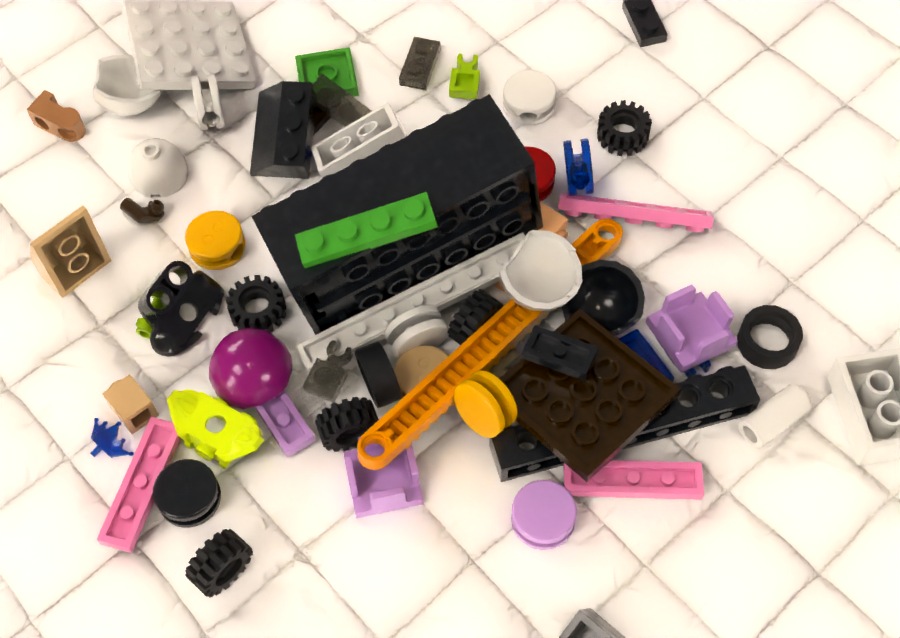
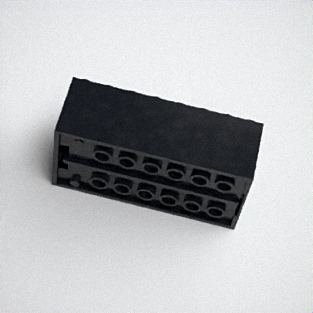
(478, 189)

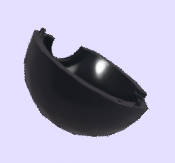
(609, 296)

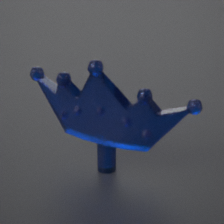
(107, 440)

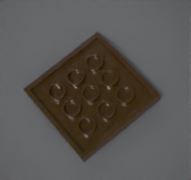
(595, 417)

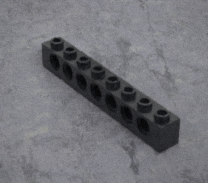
(732, 383)

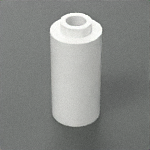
(775, 415)

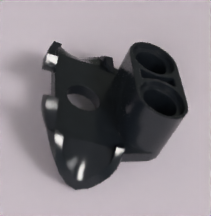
(169, 330)

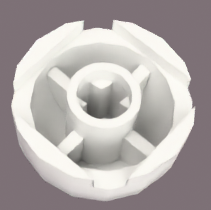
(157, 168)

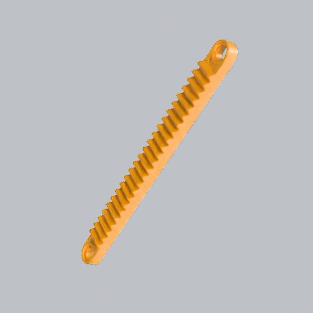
(479, 352)

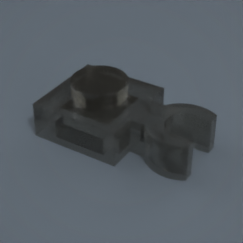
(328, 376)

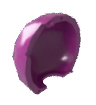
(250, 368)

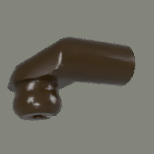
(151, 213)

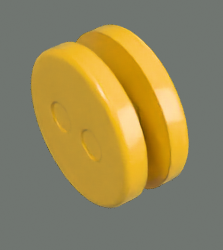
(215, 240)
(485, 404)

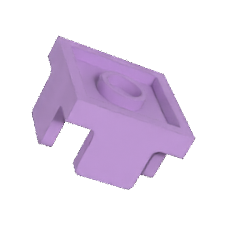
(693, 327)
(385, 488)

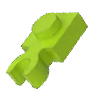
(465, 79)

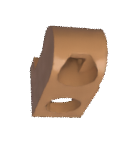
(55, 119)

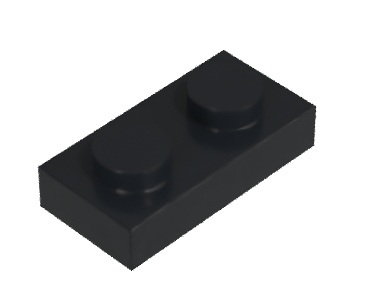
(644, 22)
(559, 353)

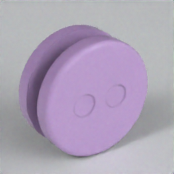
(543, 514)

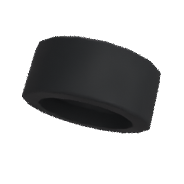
(777, 317)
(378, 374)

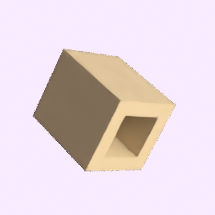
(130, 403)

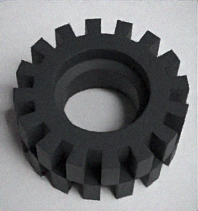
(626, 115)
(252, 290)
(473, 315)
(345, 422)
(218, 562)

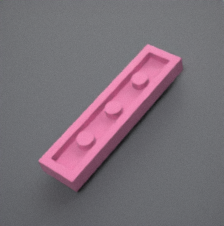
(640, 480)
(135, 493)

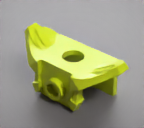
(190, 415)

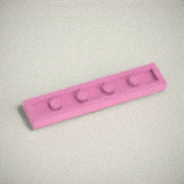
(636, 212)

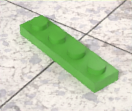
(366, 230)

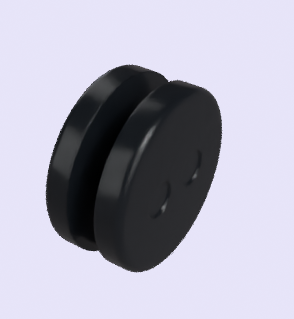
(187, 493)

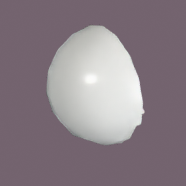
(119, 88)
(542, 272)

